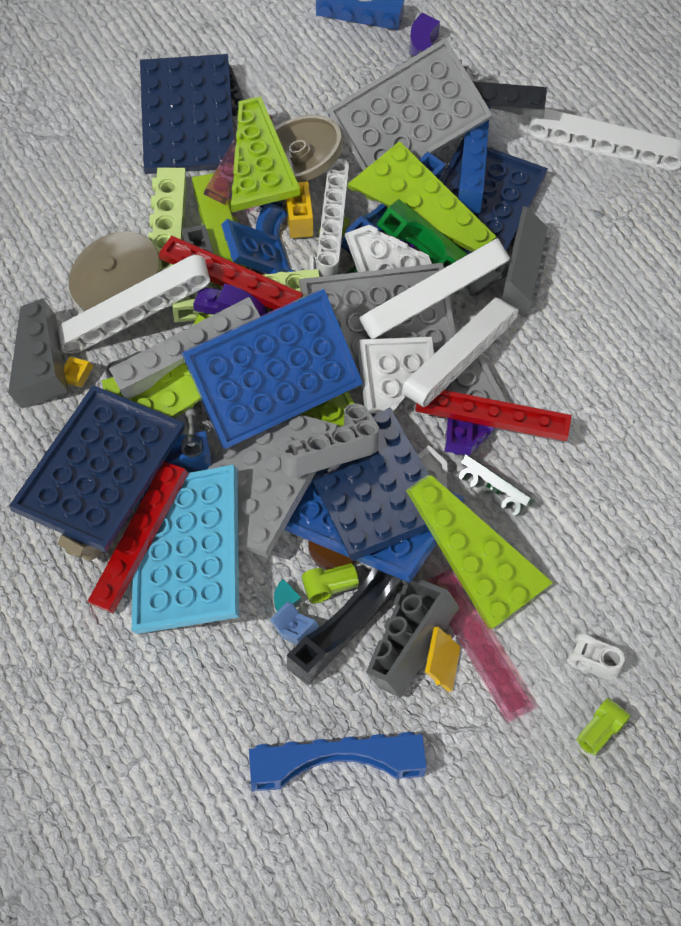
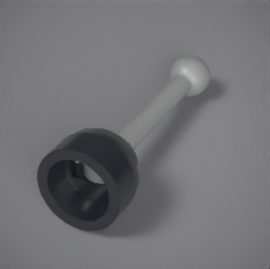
(195, 444)

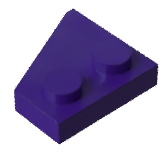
(465, 437)

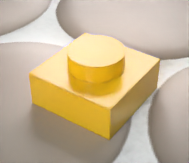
(77, 371)

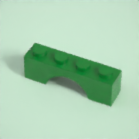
(409, 226)

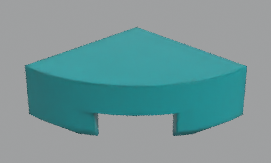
(283, 594)

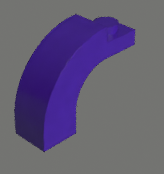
(423, 33)
(214, 300)

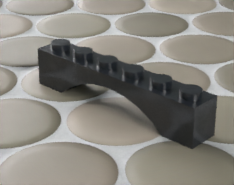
(513, 98)
(327, 641)

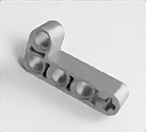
(332, 447)

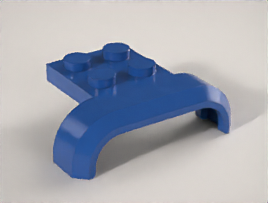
(261, 246)

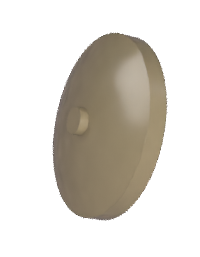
(310, 144)
(112, 267)

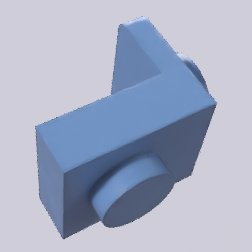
(293, 625)

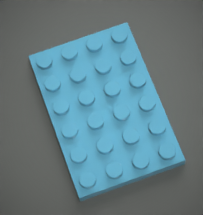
(194, 557)

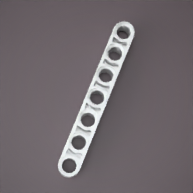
(607, 139)
(332, 219)
(434, 289)
(133, 304)
(459, 352)

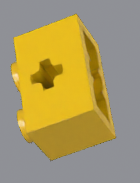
(300, 213)

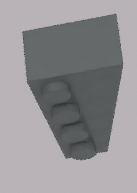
(37, 356)
(409, 634)

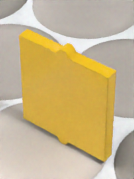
(442, 659)

